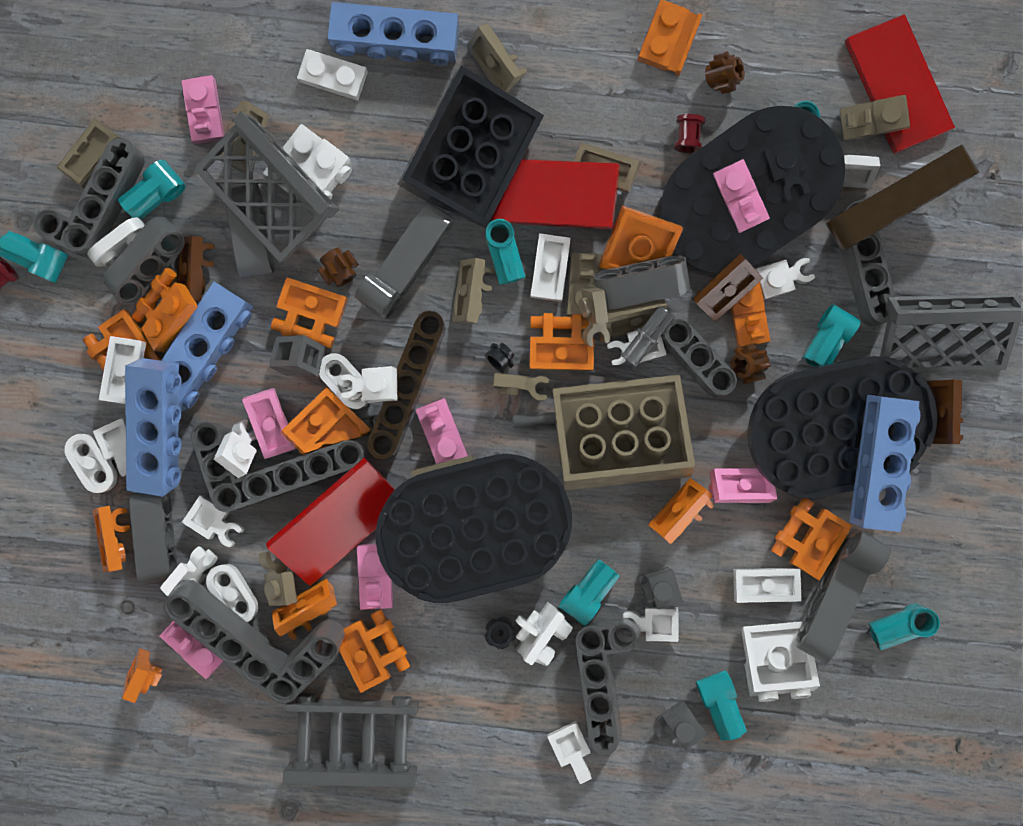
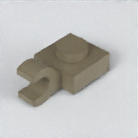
(594, 310)
(512, 384)
(279, 582)

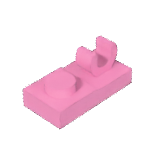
(203, 109)
(741, 196)
(267, 422)
(441, 431)
(740, 486)
(374, 583)
(191, 650)

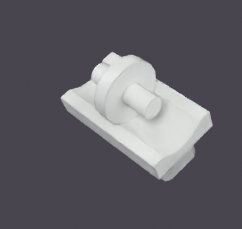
(537, 632)

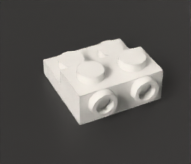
(318, 159)
(776, 664)

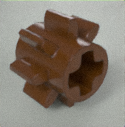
(724, 72)
(338, 267)
(750, 363)

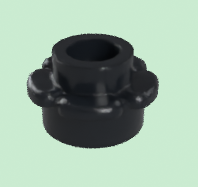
(500, 357)
(504, 640)

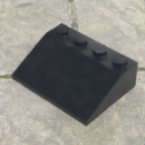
(471, 148)

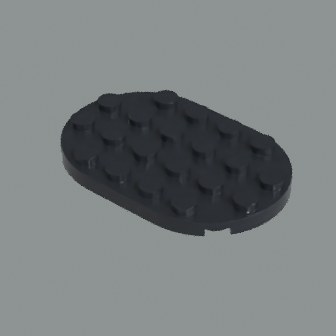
(696, 204)
(812, 419)
(473, 528)

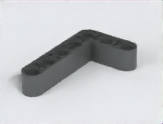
(273, 475)
(251, 644)

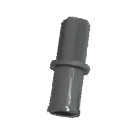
(648, 336)

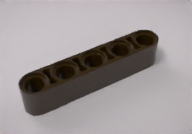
(902, 198)
(406, 369)

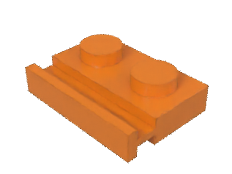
(669, 37)

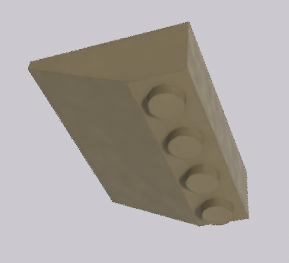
(623, 432)

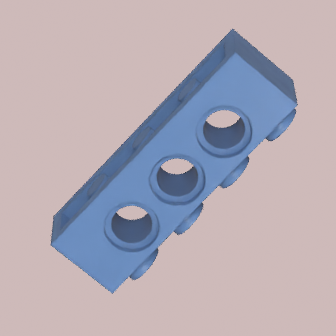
(349, 18)
(219, 342)
(142, 439)
(874, 449)

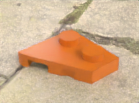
(324, 424)

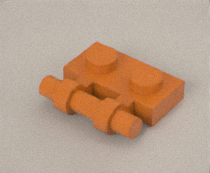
(311, 303)
(168, 317)
(121, 326)
(560, 352)
(819, 543)
(362, 655)

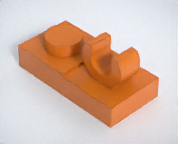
(750, 319)
(681, 510)
(110, 550)
(309, 605)
(140, 676)

